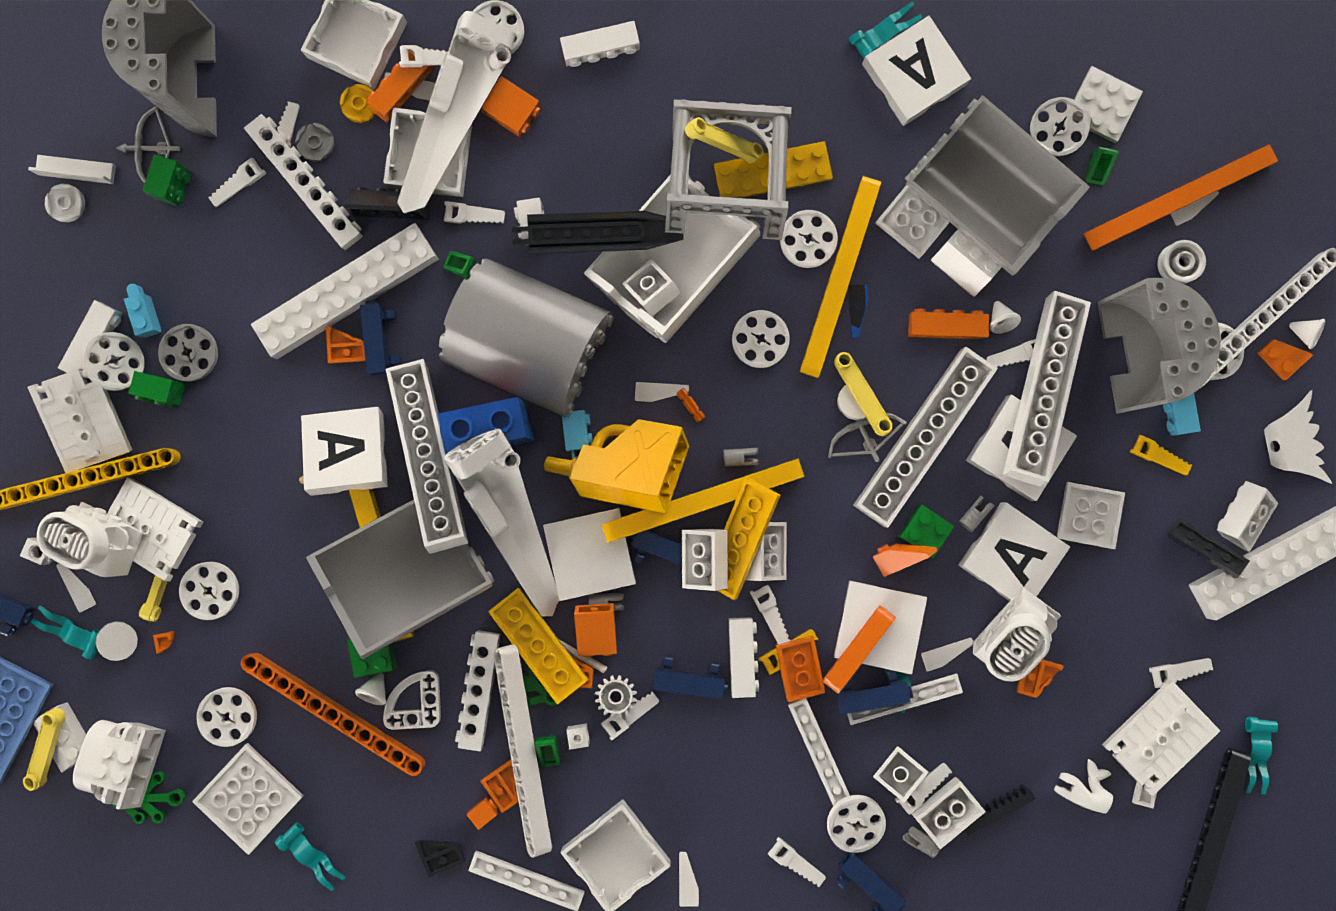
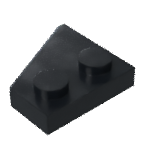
(439, 855)

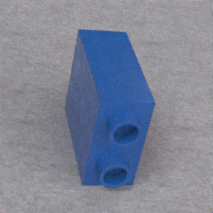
(508, 415)

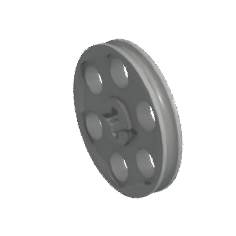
(179, 351)

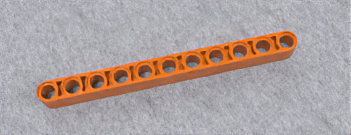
(1180, 197)
(323, 713)

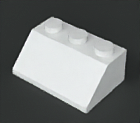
(966, 263)
(1247, 515)
(771, 555)
(704, 559)
(69, 739)
(948, 812)

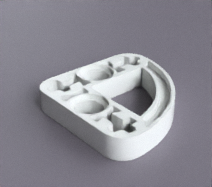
(422, 714)

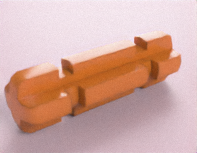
(690, 404)

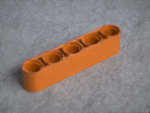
(858, 649)

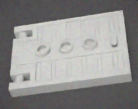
(79, 420)
(162, 527)
(1161, 737)

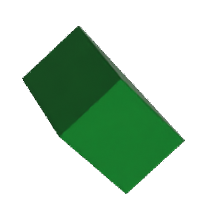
(1100, 165)
(459, 264)
(548, 750)

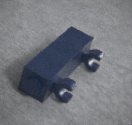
(374, 338)
(658, 546)
(14, 614)
(690, 683)
(875, 698)
(871, 882)

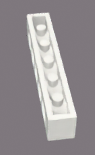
(475, 740)

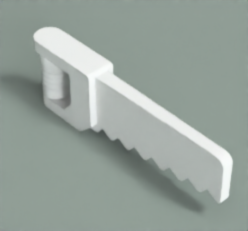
(421, 56)
(288, 122)
(238, 182)
(472, 213)
(1012, 355)
(770, 613)
(1179, 671)
(640, 708)
(925, 788)
(796, 862)

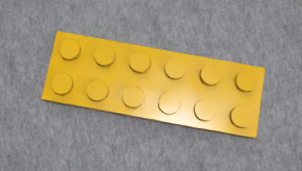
(804, 166)
(746, 530)
(538, 645)

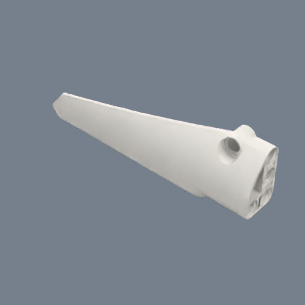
(458, 94)
(503, 508)

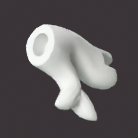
(1097, 800)

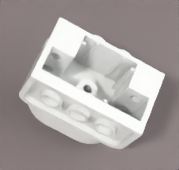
(89, 540)
(1017, 637)
(118, 762)

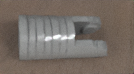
(735, 457)
(973, 517)
(603, 598)
(921, 841)

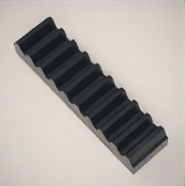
(1208, 548)
(1001, 808)

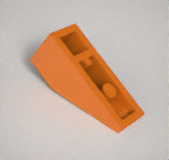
(899, 556)

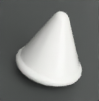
(1003, 319)
(1308, 331)
(373, 690)

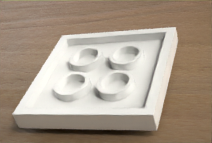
(1107, 103)
(912, 222)
(1090, 515)

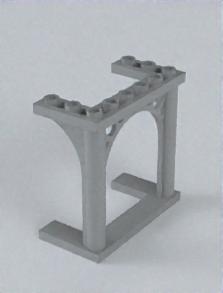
(747, 116)

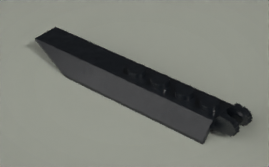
(595, 232)

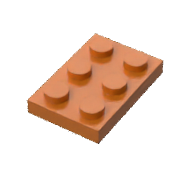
(800, 668)

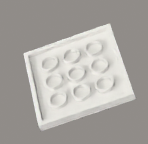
(248, 798)

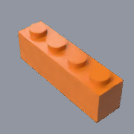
(397, 88)
(948, 325)

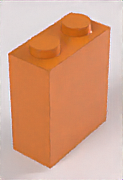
(511, 107)
(595, 630)

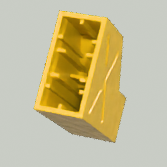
(633, 469)

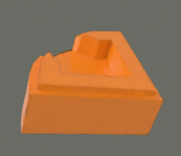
(163, 641)

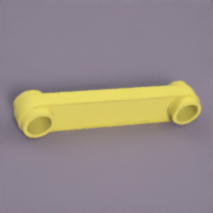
(724, 140)
(863, 394)
(150, 610)
(44, 748)

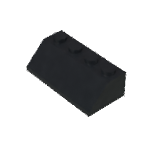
(381, 204)

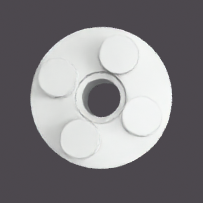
(1190, 253)

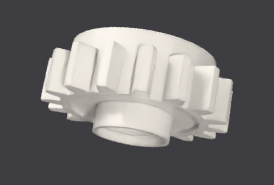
(626, 696)

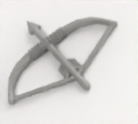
(161, 147)
(869, 443)

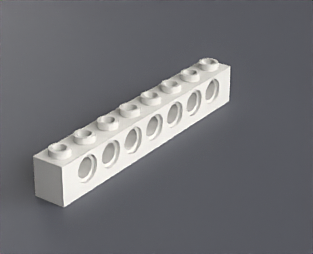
(258, 130)

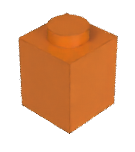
(483, 812)

